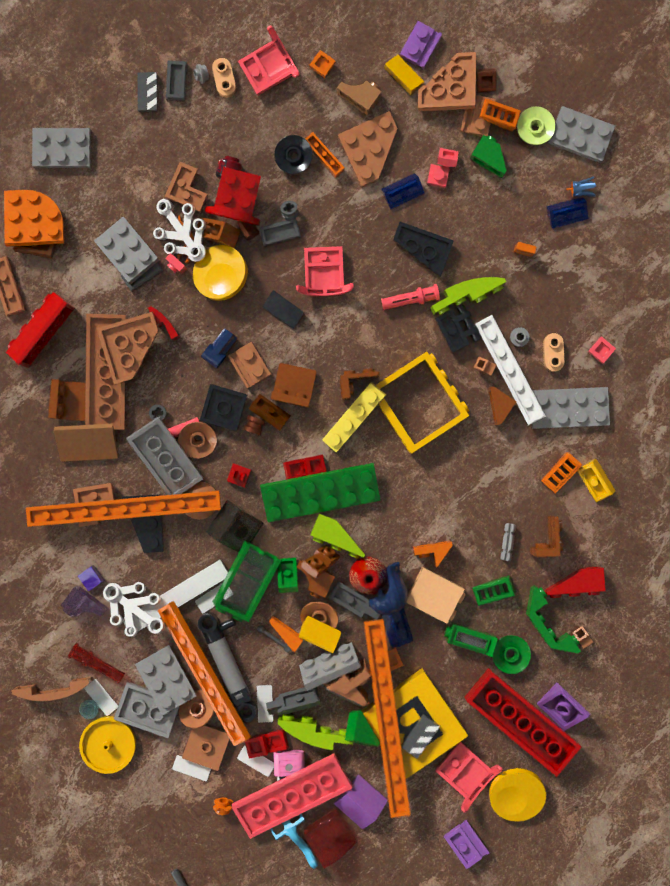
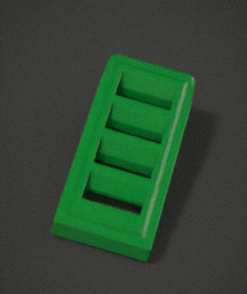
(511, 590)

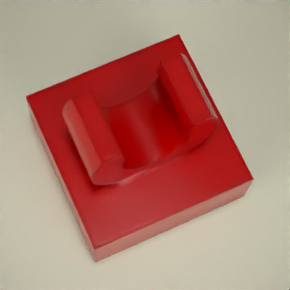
(239, 475)

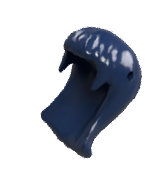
(395, 598)

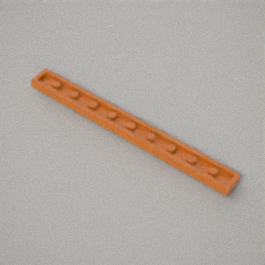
(123, 508)
(387, 718)

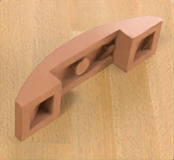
(29, 691)

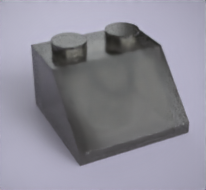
(234, 526)

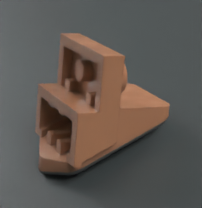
(350, 685)

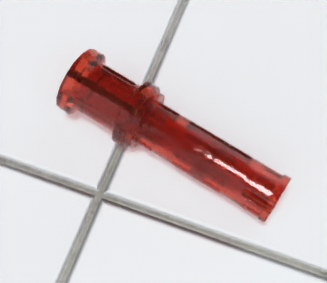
(88, 659)

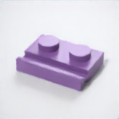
(420, 44)
(466, 844)

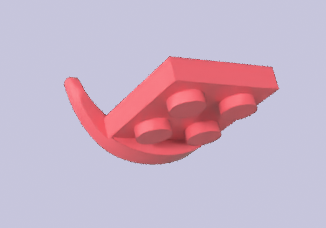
(268, 65)
(324, 272)
(466, 773)

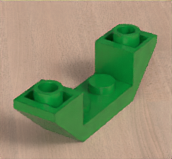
(564, 642)

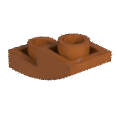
(320, 561)

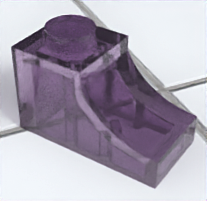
(82, 601)

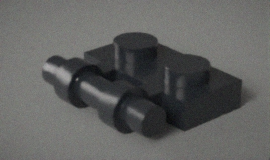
(452, 331)

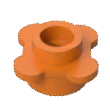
(222, 806)

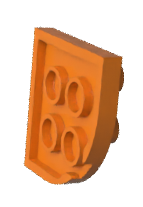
(31, 219)

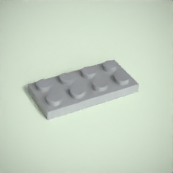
(573, 407)
(164, 457)

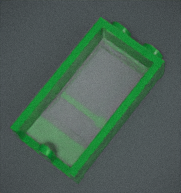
(246, 582)

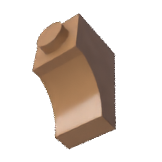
(361, 96)

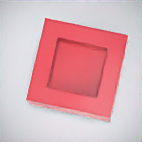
(447, 157)
(438, 176)
(175, 265)
(601, 350)

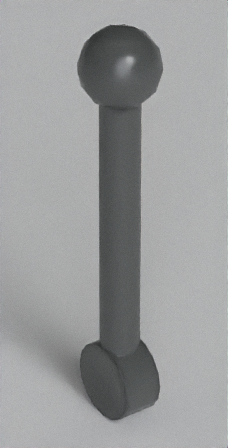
(261, 628)

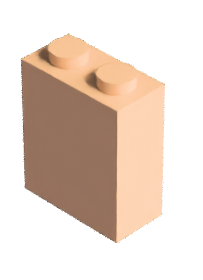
(435, 595)

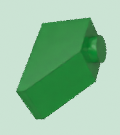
(489, 156)

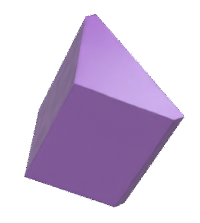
(562, 707)
(362, 802)

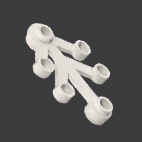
(183, 232)
(131, 607)

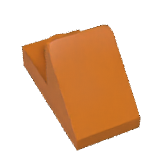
(438, 549)

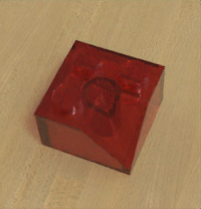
(329, 838)

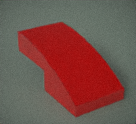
(162, 320)
(304, 467)
(266, 743)

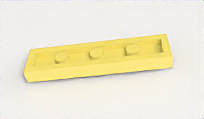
(354, 417)

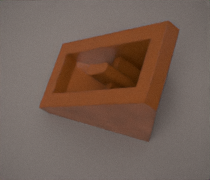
(500, 404)

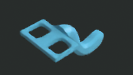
(291, 831)

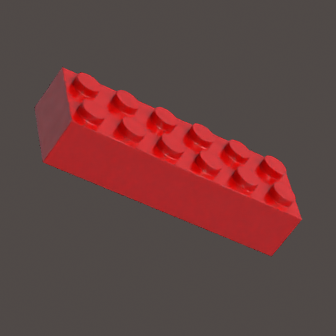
(522, 722)

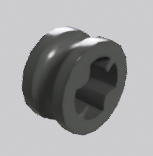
(286, 206)
(154, 408)

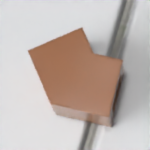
(484, 366)
(583, 637)

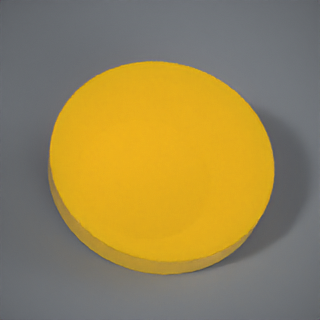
(220, 273)
(107, 745)
(517, 794)

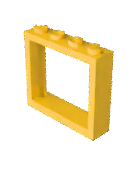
(451, 392)

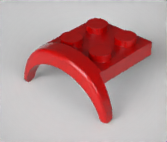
(236, 196)

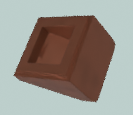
(486, 79)
(249, 230)

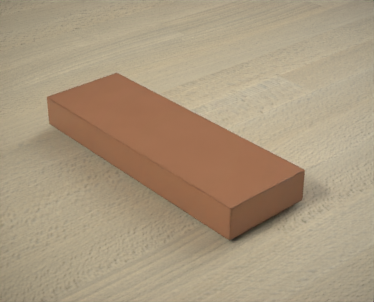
(9, 290)

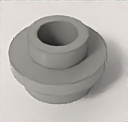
(201, 73)
(513, 337)

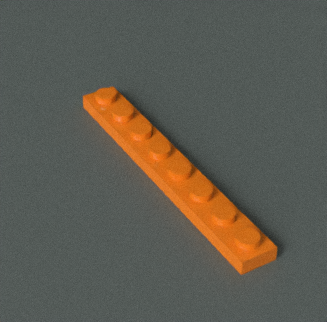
(204, 673)

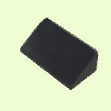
(283, 309)

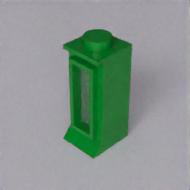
(470, 639)

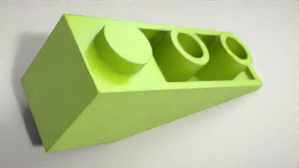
(331, 531)

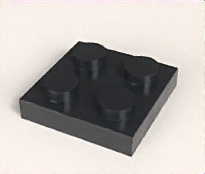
(223, 407)

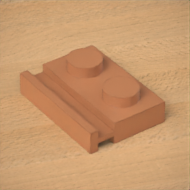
(472, 123)
(249, 365)

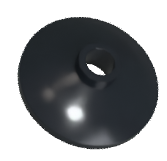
(286, 147)

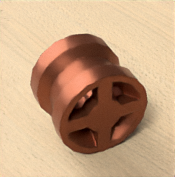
(254, 425)

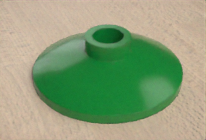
(520, 658)

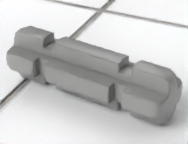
(508, 541)

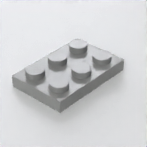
(581, 134)
(61, 147)
(126, 250)
(329, 666)
(165, 680)
(140, 710)

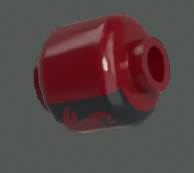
(229, 162)

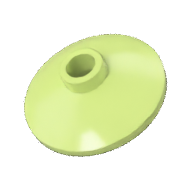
(542, 119)

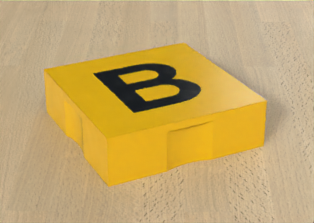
(413, 699)

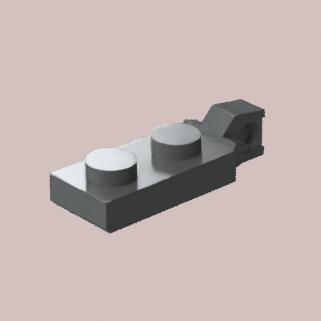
(352, 601)
(293, 701)

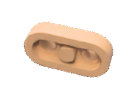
(224, 76)
(553, 352)

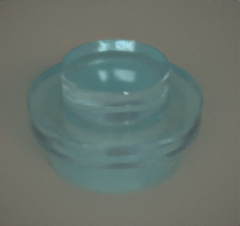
(88, 709)

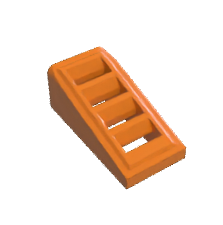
(514, 113)
(571, 471)
(289, 635)

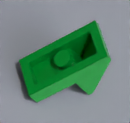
(288, 575)

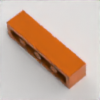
(325, 155)

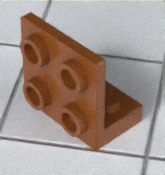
(294, 385)
(347, 388)
(67, 400)
(555, 544)

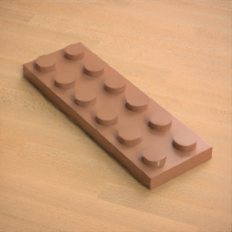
(102, 397)

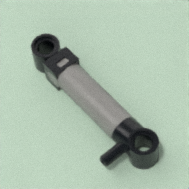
(238, 691)

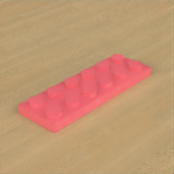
(292, 795)

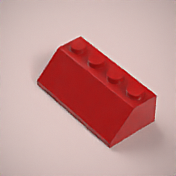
(39, 330)

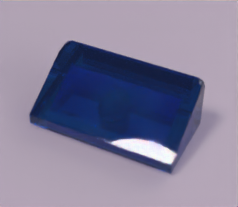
(403, 191)
(567, 212)
(397, 629)

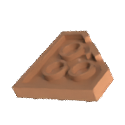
(451, 86)
(369, 147)
(127, 345)

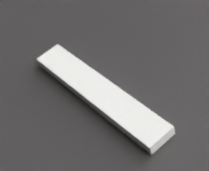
(510, 370)
(184, 592)

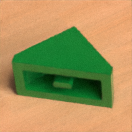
(359, 730)

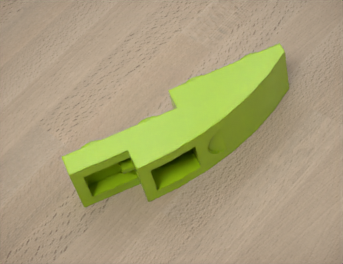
(473, 289)
(306, 731)

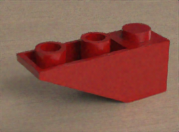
(580, 581)

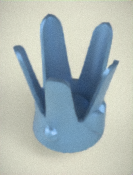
(578, 186)

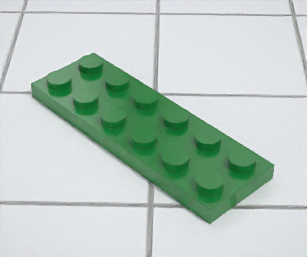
(320, 492)

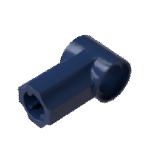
(216, 352)

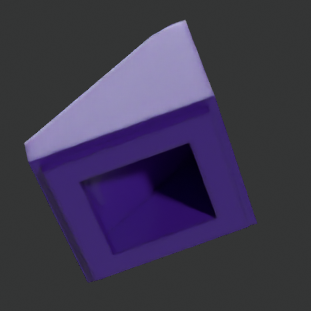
(91, 578)

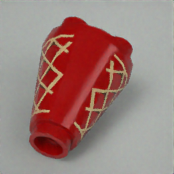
(368, 567)

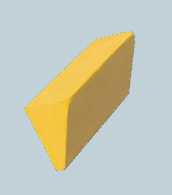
(403, 74)
(596, 480)
(319, 634)

